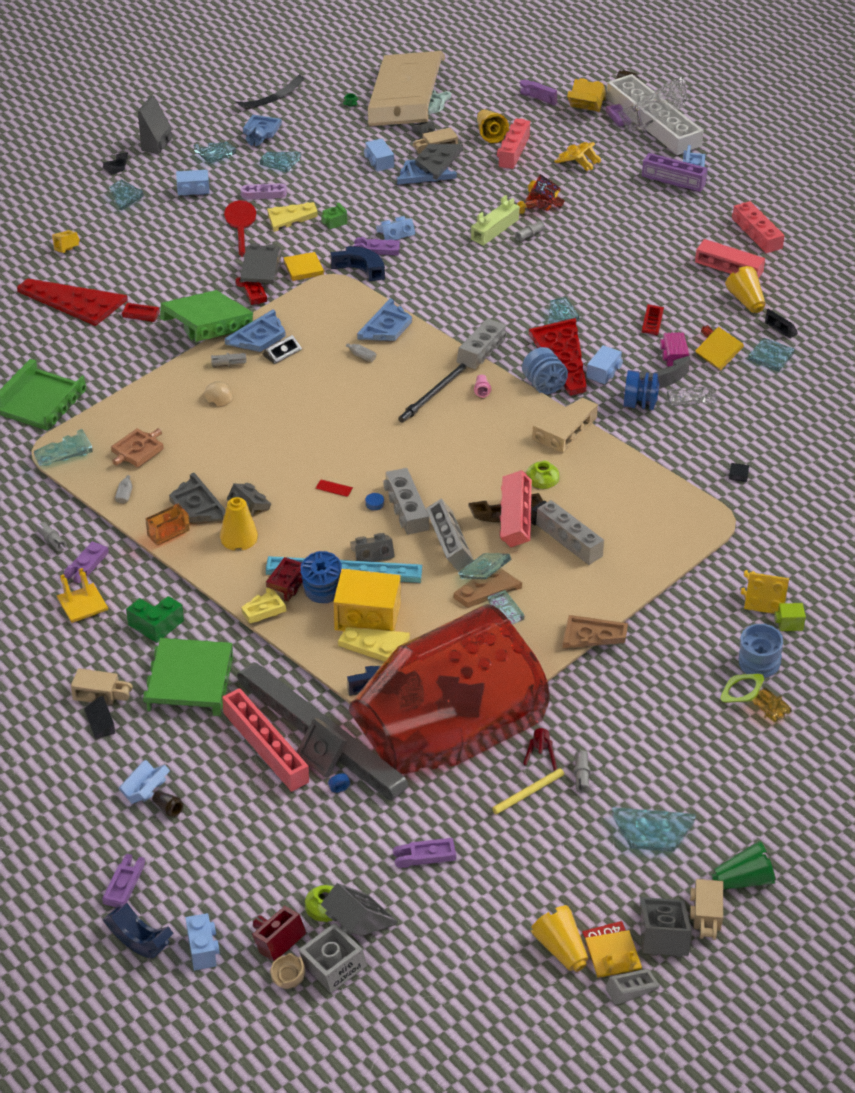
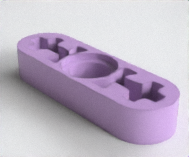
(272, 191)

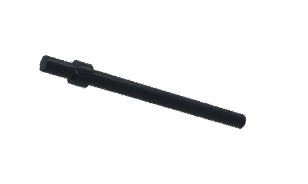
(412, 409)

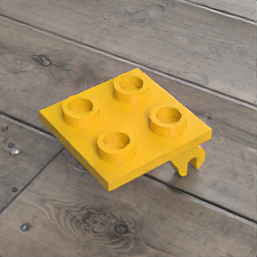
(577, 153)
(764, 592)
(81, 602)
(613, 953)

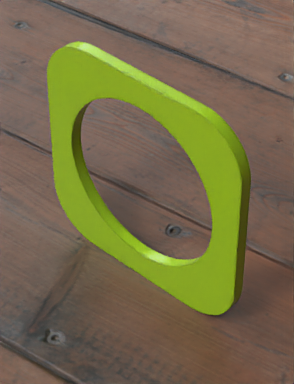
(726, 698)

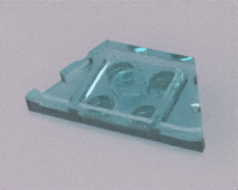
(653, 828)

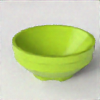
(543, 478)
(313, 903)

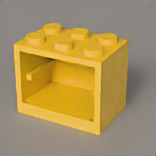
(367, 600)

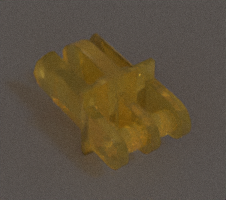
(771, 705)

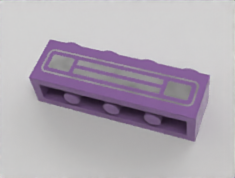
(674, 172)

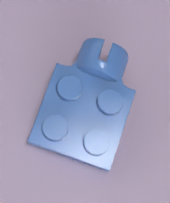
(259, 128)

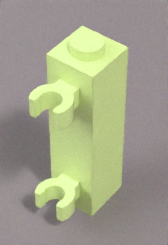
(495, 222)

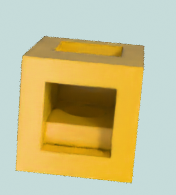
(65, 241)

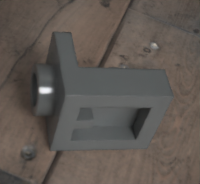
(423, 127)

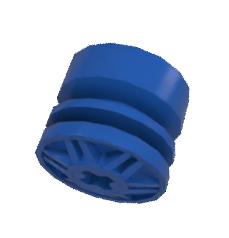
(640, 390)
(321, 576)

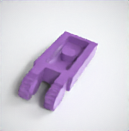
(538, 91)
(381, 247)
(88, 560)
(424, 852)
(123, 881)

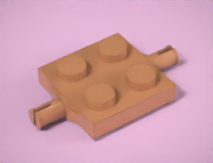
(137, 447)

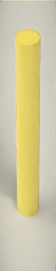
(527, 791)

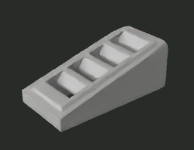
(620, 994)

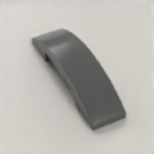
(672, 374)

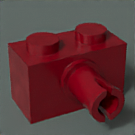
(278, 933)

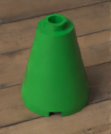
(746, 869)

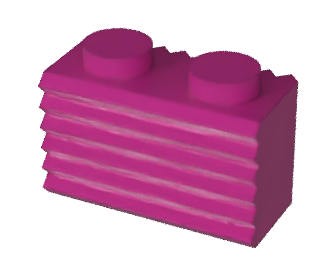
(673, 347)

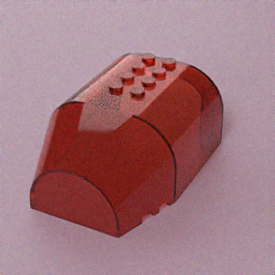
(452, 693)

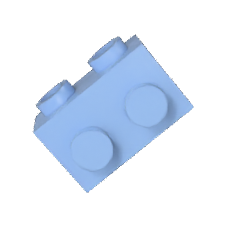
(693, 158)
(396, 229)
(143, 781)

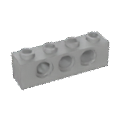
(481, 343)
(406, 501)
(570, 532)
(449, 534)

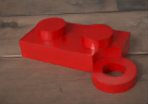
(253, 291)

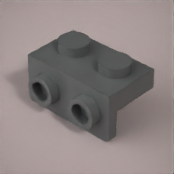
(253, 498)
(374, 548)

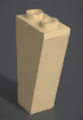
(565, 425)

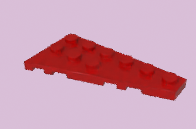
(76, 301)
(564, 342)

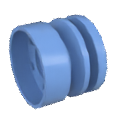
(544, 370)
(760, 650)

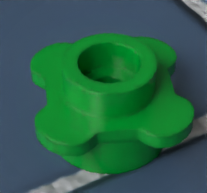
(350, 100)

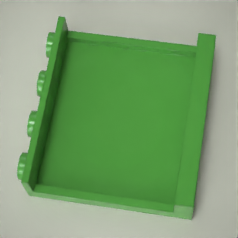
(208, 314)
(38, 396)
(189, 673)

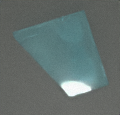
(215, 151)
(280, 160)
(125, 194)
(561, 310)

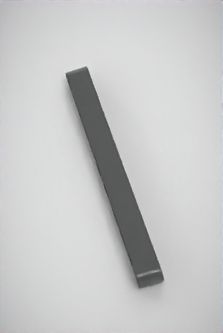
(301, 713)

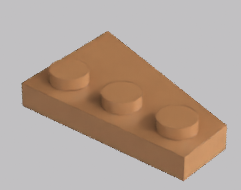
(478, 590)
(593, 632)

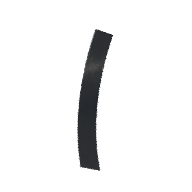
(279, 94)

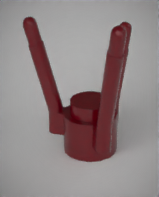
(541, 741)

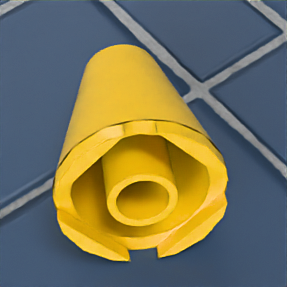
(492, 126)
(746, 288)
(238, 526)
(561, 938)

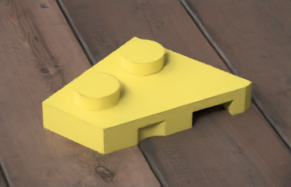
(263, 606)

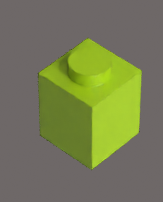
(790, 617)

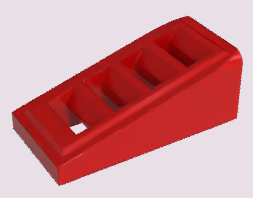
(654, 311)

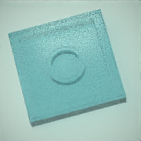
(771, 354)
(484, 566)

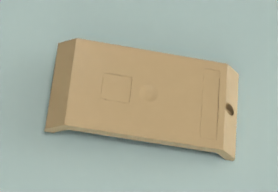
(404, 88)

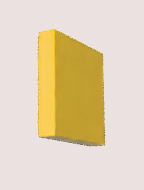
(303, 266)
(719, 348)

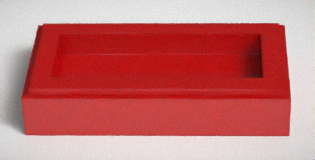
(140, 312)

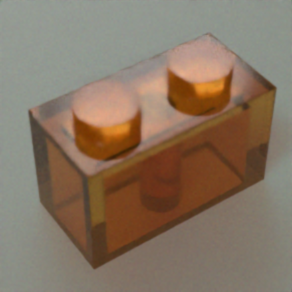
(167, 524)

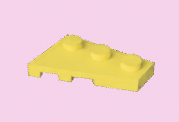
(288, 214)
(371, 642)

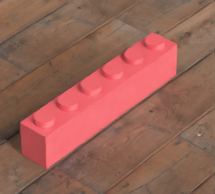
(266, 740)

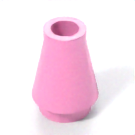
(482, 387)

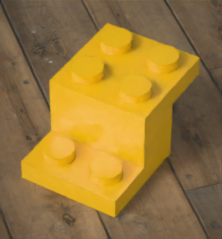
(587, 95)

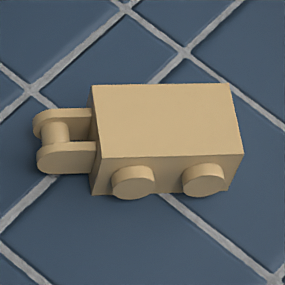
(442, 136)
(92, 684)
(707, 907)

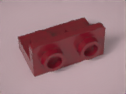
(286, 578)

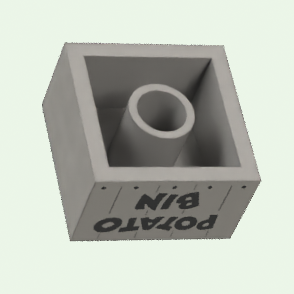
(333, 957)

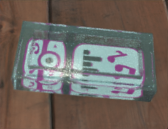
(506, 604)

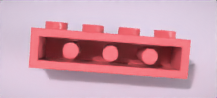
(514, 143)
(758, 227)
(727, 258)
(515, 509)

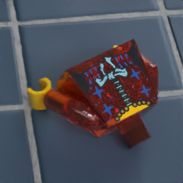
(542, 195)

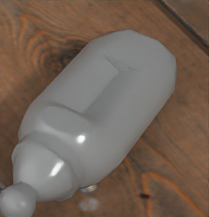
(362, 352)
(124, 490)

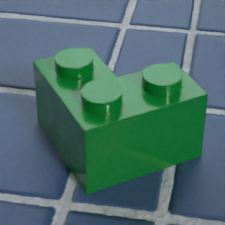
(157, 620)

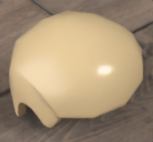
(219, 393)
(287, 971)

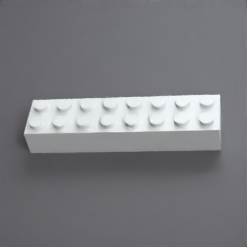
(671, 129)

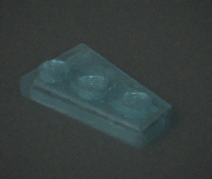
(70, 447)

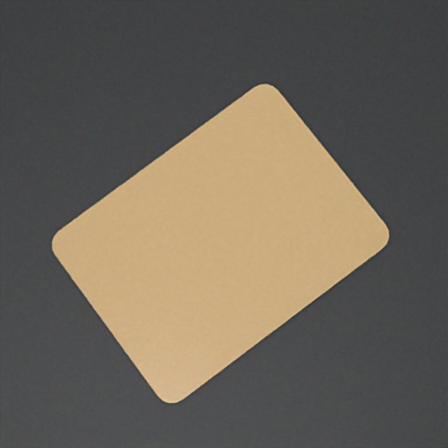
(339, 423)

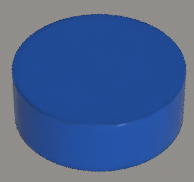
(374, 501)
(339, 783)

